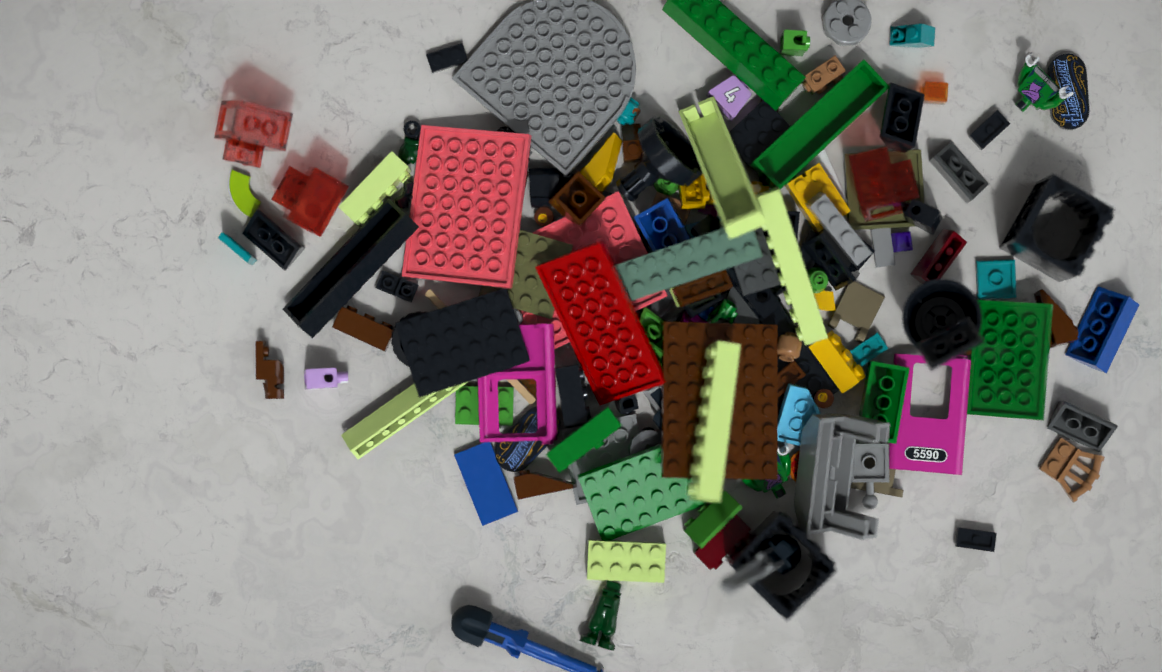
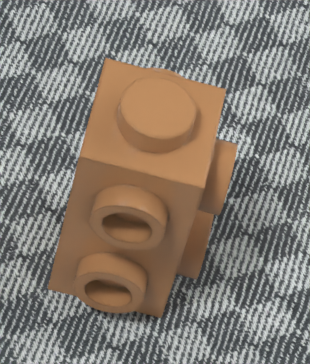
(823, 75)

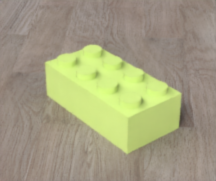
(375, 189)
(626, 561)

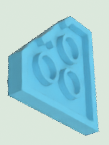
(794, 414)

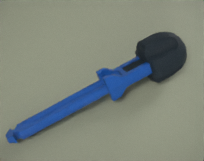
(475, 626)

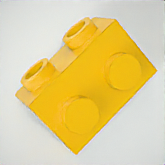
(695, 194)

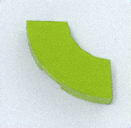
(242, 194)

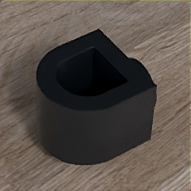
(626, 404)

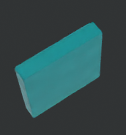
(237, 248)
(996, 279)

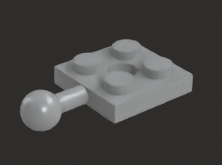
(878, 473)

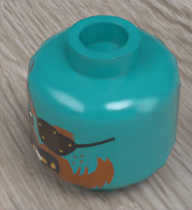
(630, 113)

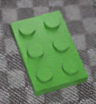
(468, 405)

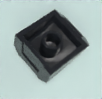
(545, 184)

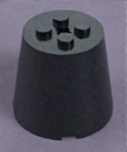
(938, 299)

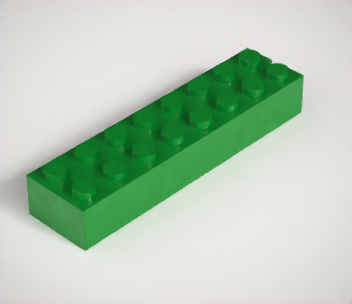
(737, 48)
(820, 125)

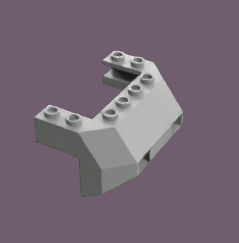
(826, 474)

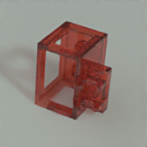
(252, 131)
(882, 183)
(309, 198)

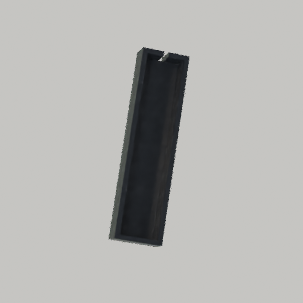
(350, 268)

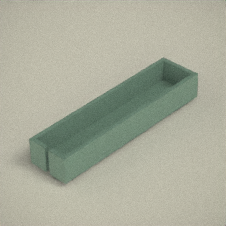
(686, 262)

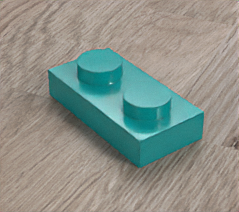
(868, 349)

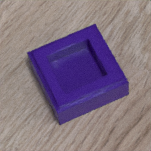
(902, 241)

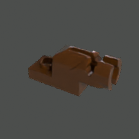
(269, 370)

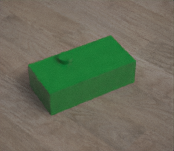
(583, 440)

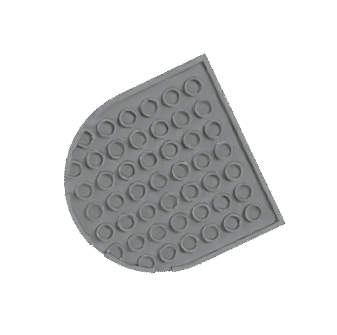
(554, 75)

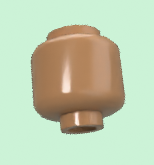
(789, 347)

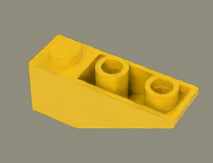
(603, 164)

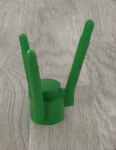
(725, 309)

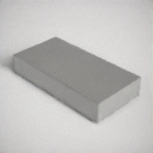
(883, 247)

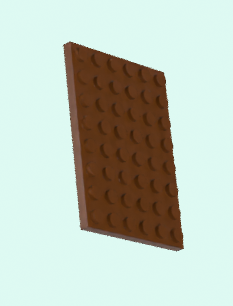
(754, 410)

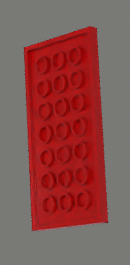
(601, 323)

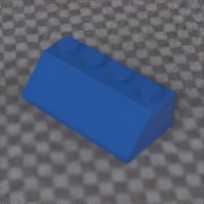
(662, 226)
(1102, 329)

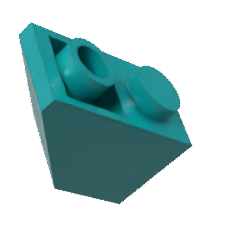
(912, 36)

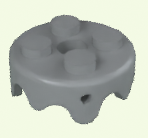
(840, 33)

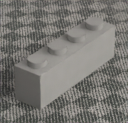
(838, 228)

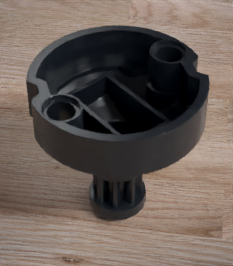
(664, 156)

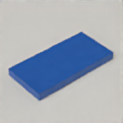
(486, 483)

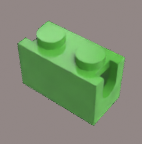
(794, 43)

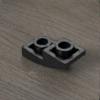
(396, 286)

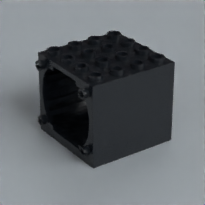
(1020, 240)
(820, 572)

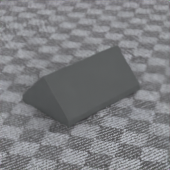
(959, 172)
(1081, 426)

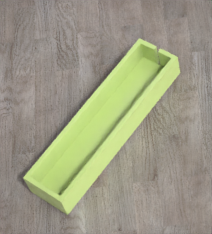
(722, 168)
(791, 267)
(714, 422)

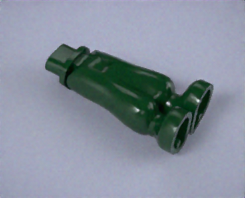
(604, 617)

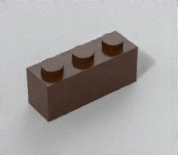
(364, 328)

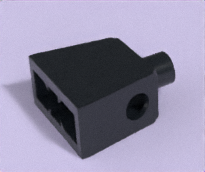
(927, 219)

